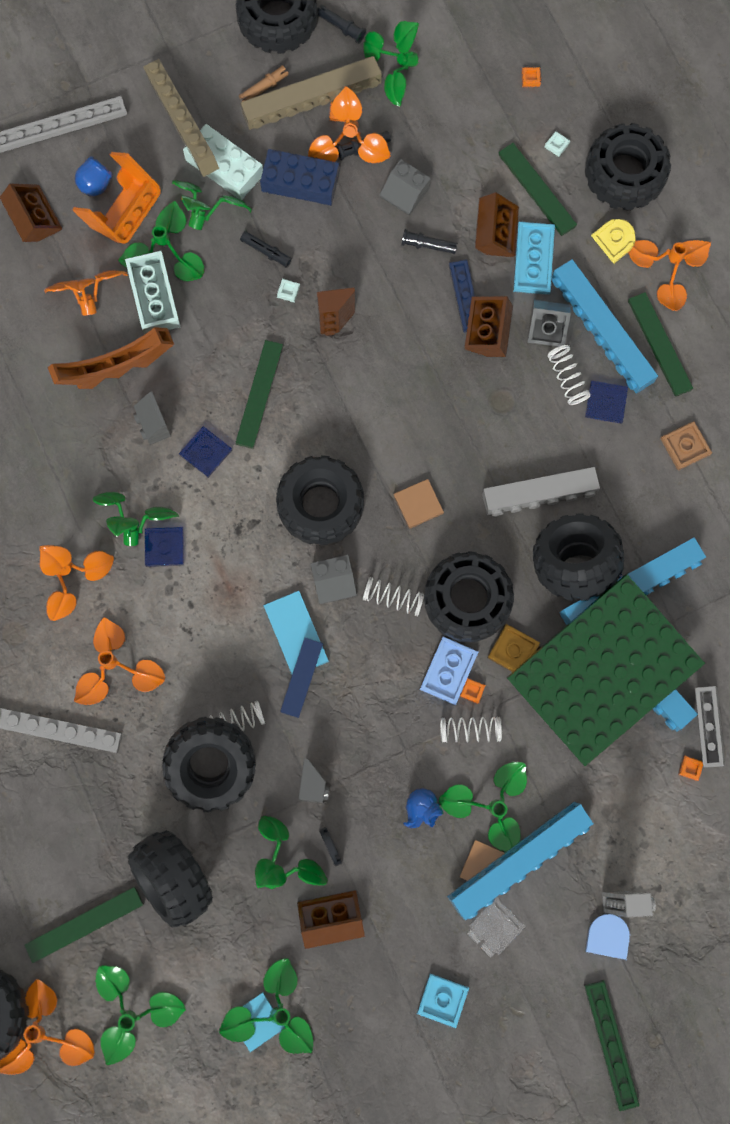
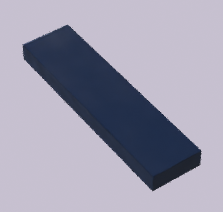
(463, 289)
(301, 677)

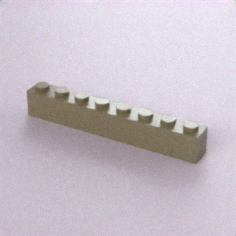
(310, 93)
(181, 118)

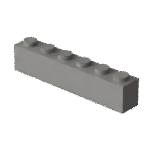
(541, 491)
(628, 903)

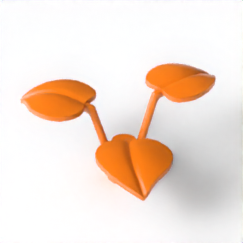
(349, 108)
(694, 253)
(86, 301)
(57, 561)
(111, 637)
(76, 1047)

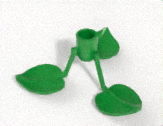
(404, 37)
(198, 215)
(169, 220)
(126, 525)
(512, 780)
(272, 875)
(296, 1035)
(116, 1041)

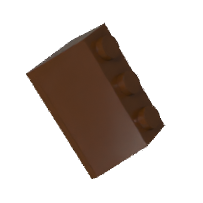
(30, 212)
(496, 226)
(335, 309)
(489, 326)
(330, 919)

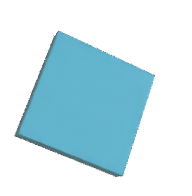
(443, 1000)
(259, 1008)

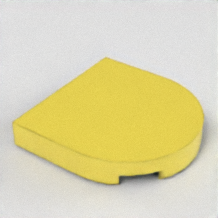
(615, 238)

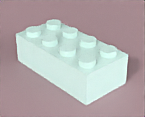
(237, 169)
(152, 292)

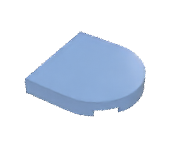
(608, 937)

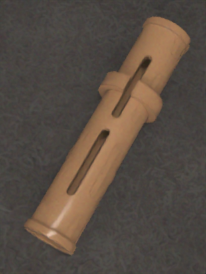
(269, 81)

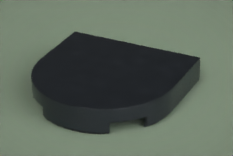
(330, 846)

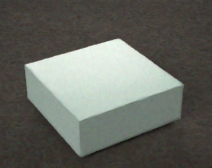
(557, 144)
(288, 290)

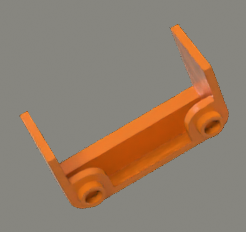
(131, 205)

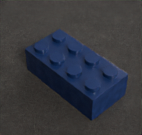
(299, 177)

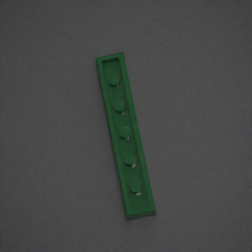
(537, 189)
(660, 344)
(259, 394)
(83, 925)
(611, 1045)

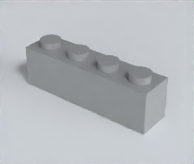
(710, 727)

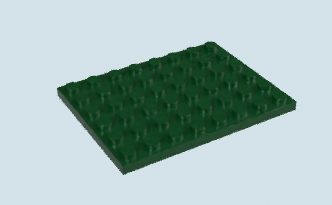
(605, 670)

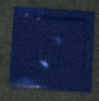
(606, 402)
(205, 451)
(164, 546)

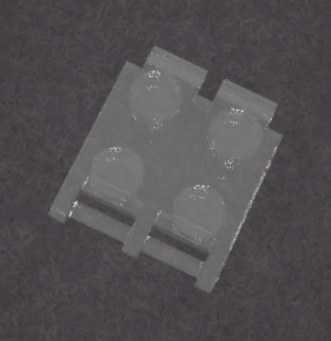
(495, 928)

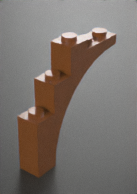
(115, 364)

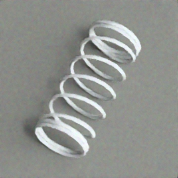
(551, 356)
(368, 587)
(257, 710)
(498, 729)

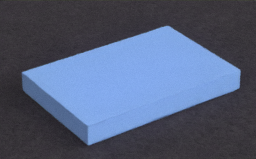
(449, 670)

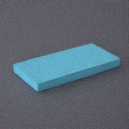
(534, 258)
(291, 624)

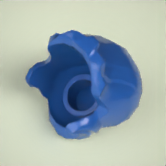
(92, 177)
(422, 807)

